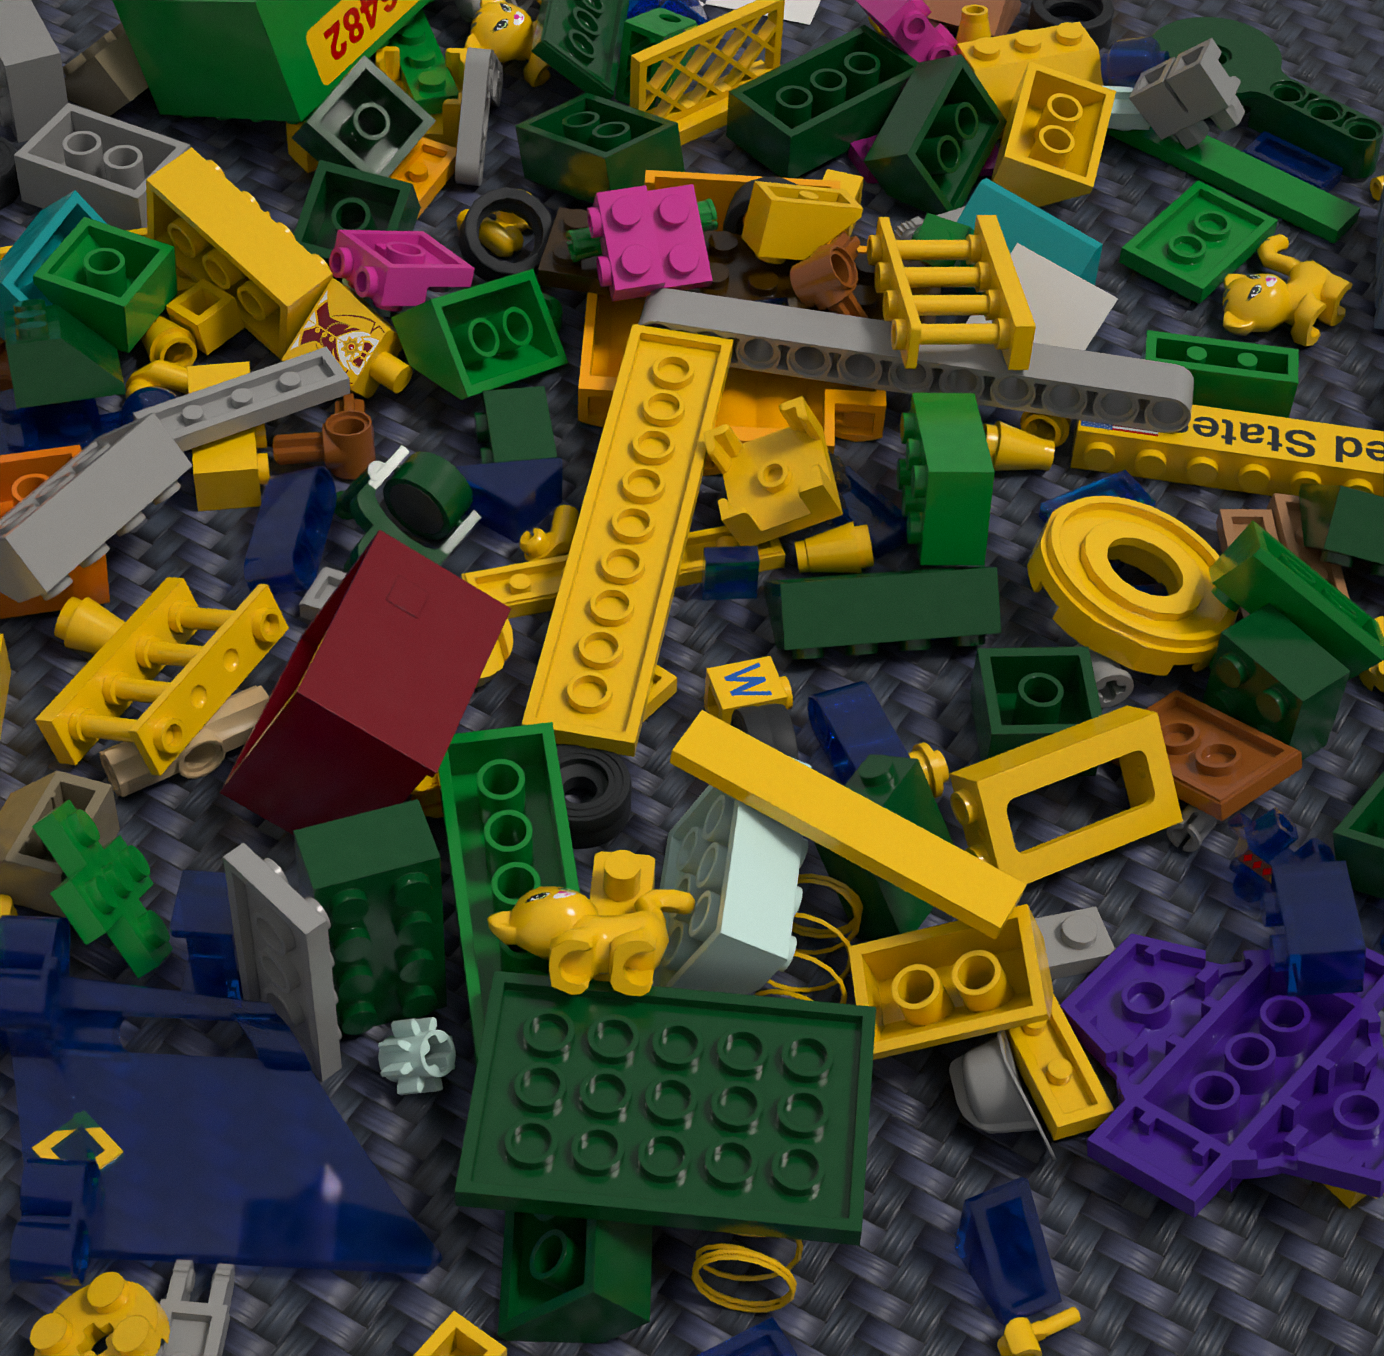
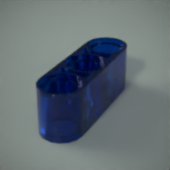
(291, 531)
(851, 727)

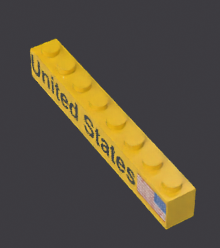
(1237, 453)

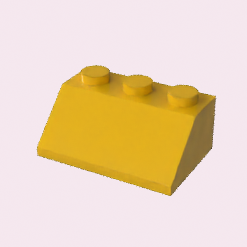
(1003, 59)
(1053, 136)
(952, 983)

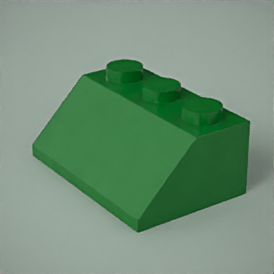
(482, 336)
(1263, 571)

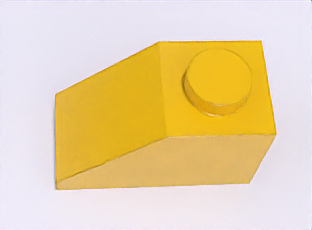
(795, 219)

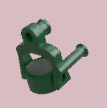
(422, 495)

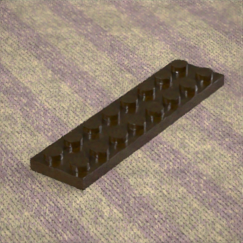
(732, 264)

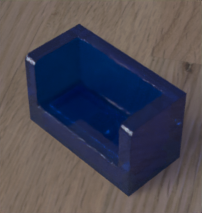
(205, 921)

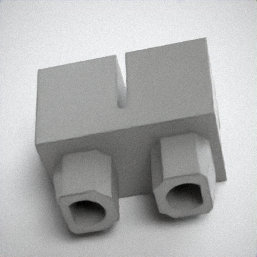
(1185, 92)

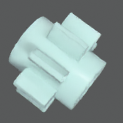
(416, 1056)

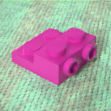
(909, 29)
(649, 240)
(396, 266)

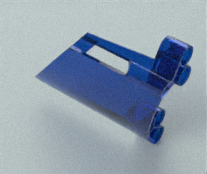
(216, 1150)

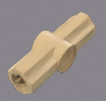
(206, 751)

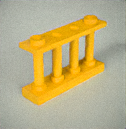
(137, 653)

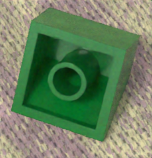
(110, 280)

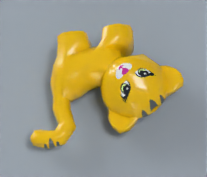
(510, 35)
(1266, 301)
(581, 943)

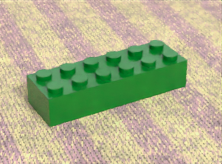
(502, 840)

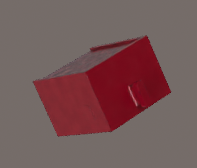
(368, 691)

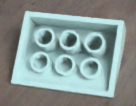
(744, 891)

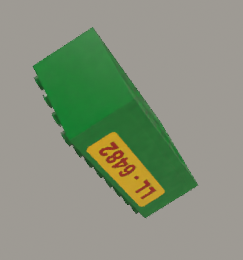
(254, 54)

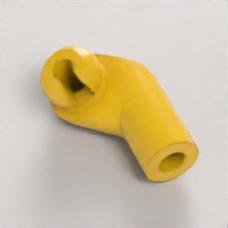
(495, 237)
(159, 374)

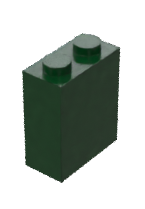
(904, 790)

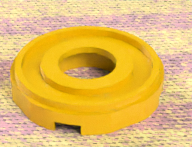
(1109, 614)

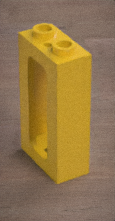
(989, 785)

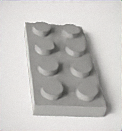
(285, 954)

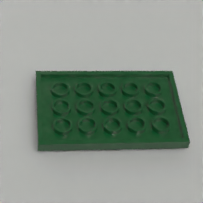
(671, 1109)

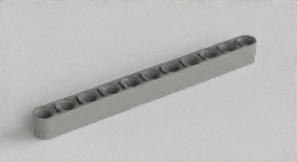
(861, 354)

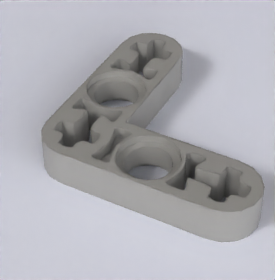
(480, 90)

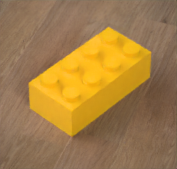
(235, 247)

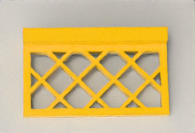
(707, 104)

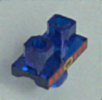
(1267, 844)

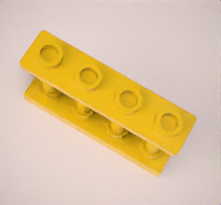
(991, 274)

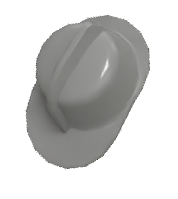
(991, 1090)

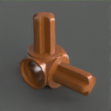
(830, 277)
(343, 444)

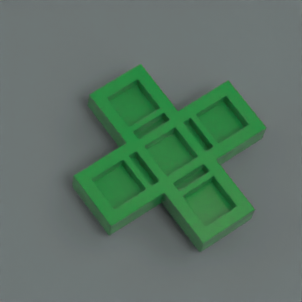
(104, 888)

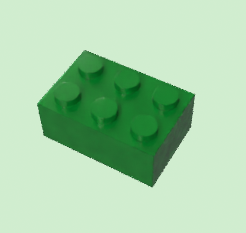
(946, 479)

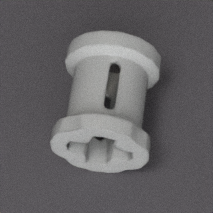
(1111, 681)

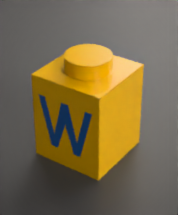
(744, 685)

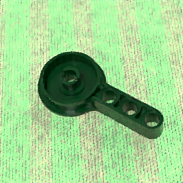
(1277, 101)

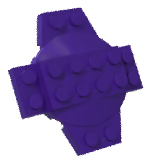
(1231, 1073)

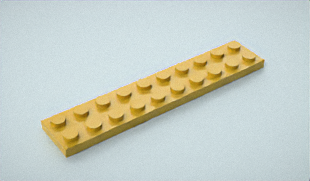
(629, 541)

